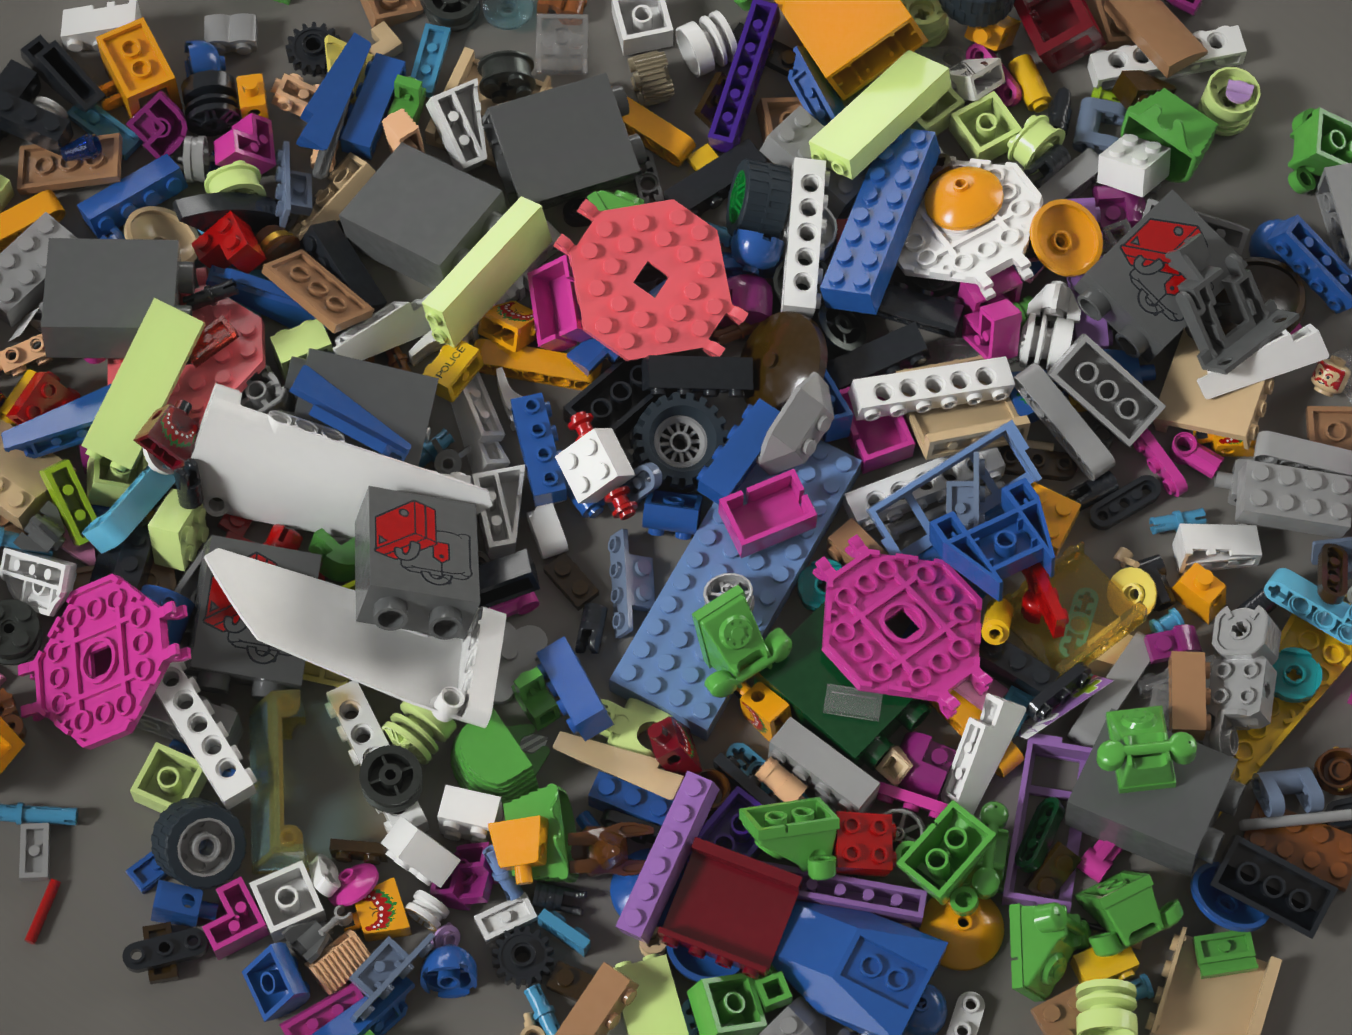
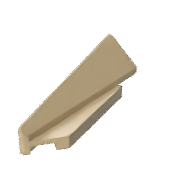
(624, 764)

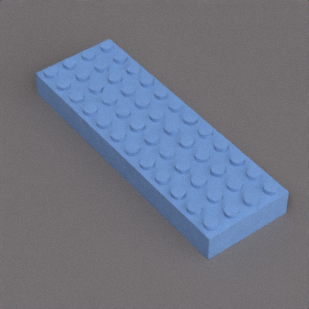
(665, 656)

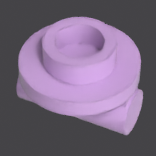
(1239, 91)
(446, 935)

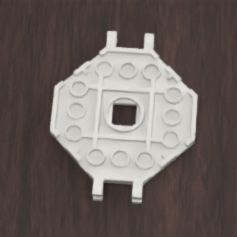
(980, 251)

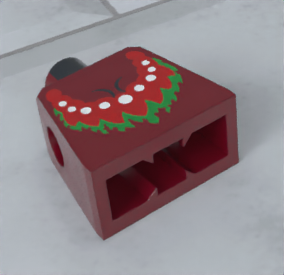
(170, 434)
(671, 739)

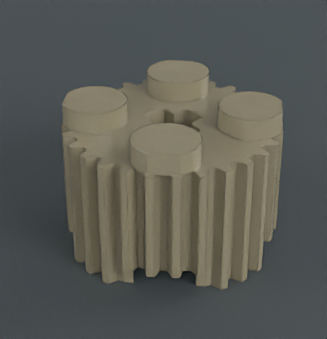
(651, 78)

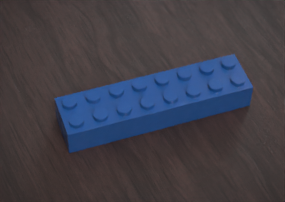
(880, 223)

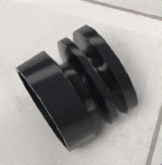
(210, 102)

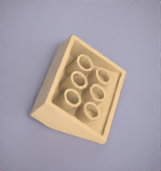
(21, 483)

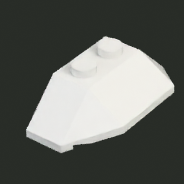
(38, 579)

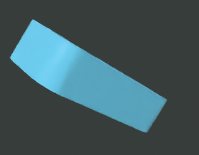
(129, 510)
(1288, 591)

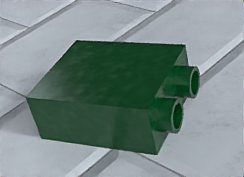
(803, 685)

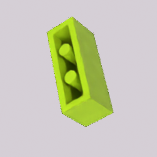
(69, 498)

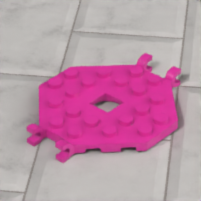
(932, 596)
(111, 704)

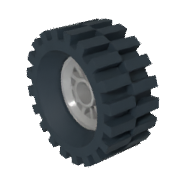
(678, 412)

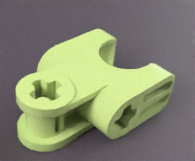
(629, 723)

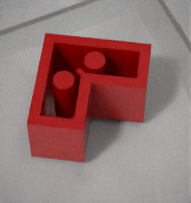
(229, 243)

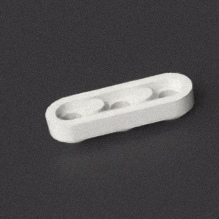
(965, 1017)

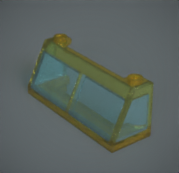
(272, 842)

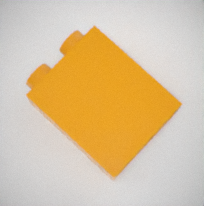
(853, 37)

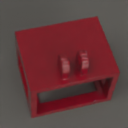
(1060, 30)

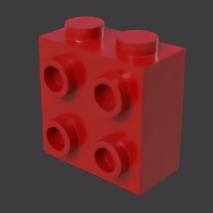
(40, 396)
(865, 844)

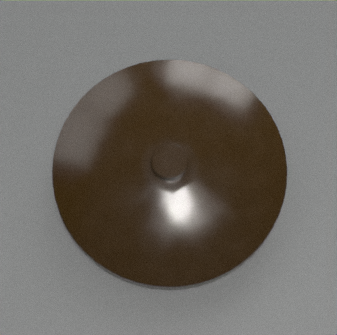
(1274, 282)
(784, 354)

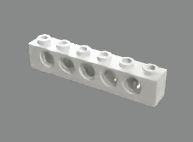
(1226, 38)
(805, 173)
(992, 371)
(858, 500)
(351, 698)
(229, 789)

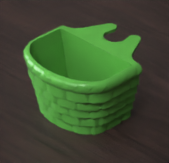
(1174, 125)
(493, 762)
(554, 805)

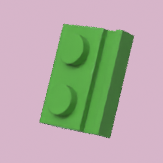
(1225, 953)

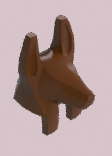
(605, 849)

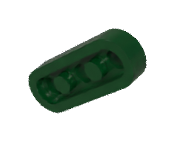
(1039, 835)

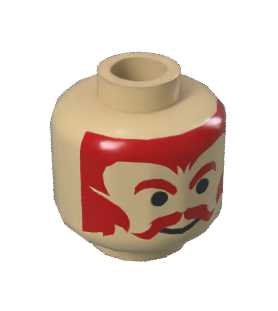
(1330, 376)

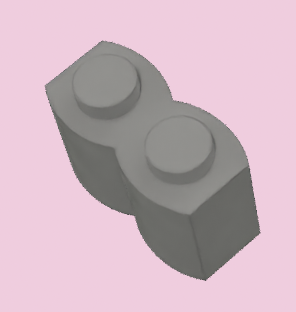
(232, 33)

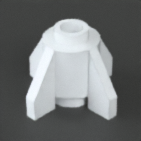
(1055, 301)

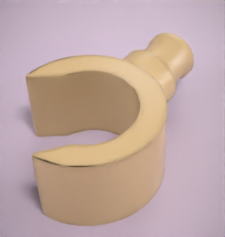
(530, 1026)

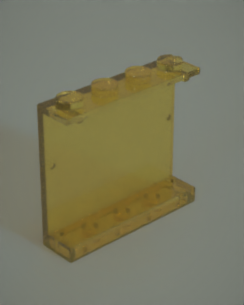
(1096, 612)

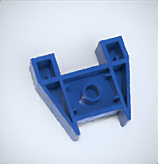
(999, 545)

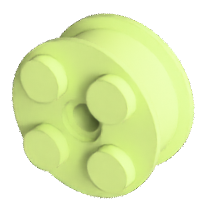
(1034, 140)
(235, 178)

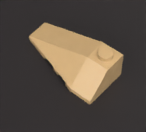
(345, 183)

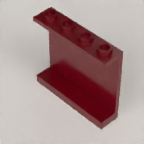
(731, 908)

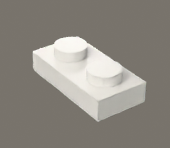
(504, 917)

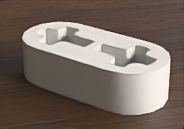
(324, 875)

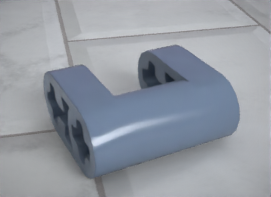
(1091, 114)
(1272, 785)

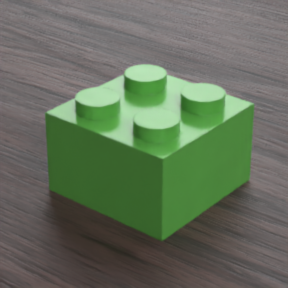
(727, 1006)

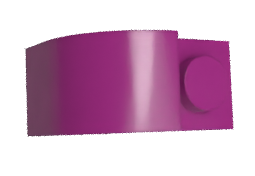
(1178, 639)

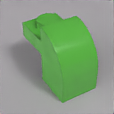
(408, 96)
(336, 558)
(535, 698)
(773, 991)

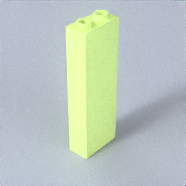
(880, 114)
(487, 272)
(142, 383)
(657, 1004)

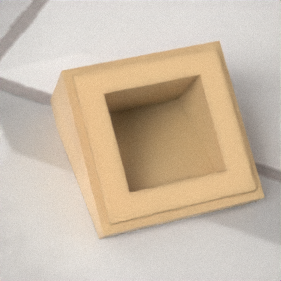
(894, 765)

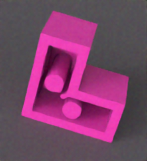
(247, 141)
(994, 330)
(240, 925)

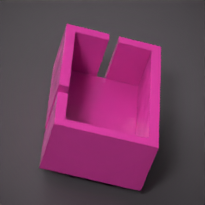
(556, 306)
(879, 441)
(770, 513)

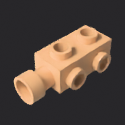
(292, 93)
(25, 356)

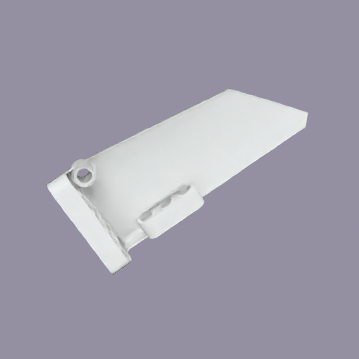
(300, 471)
(320, 626)

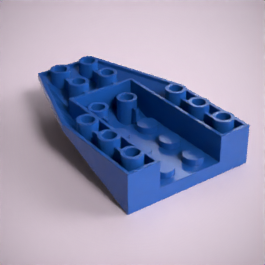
(857, 966)

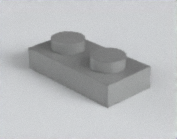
(35, 852)

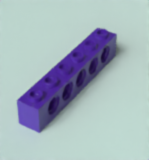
(744, 75)

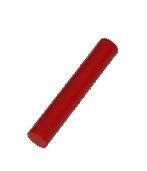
(42, 911)

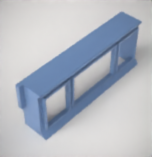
(1017, 445)

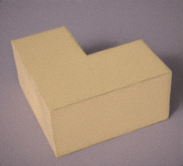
(386, 41)

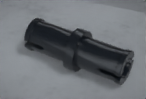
(211, 295)

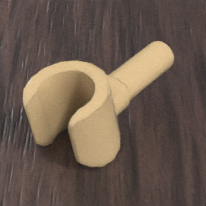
(1125, 557)

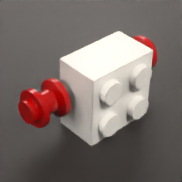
(597, 466)

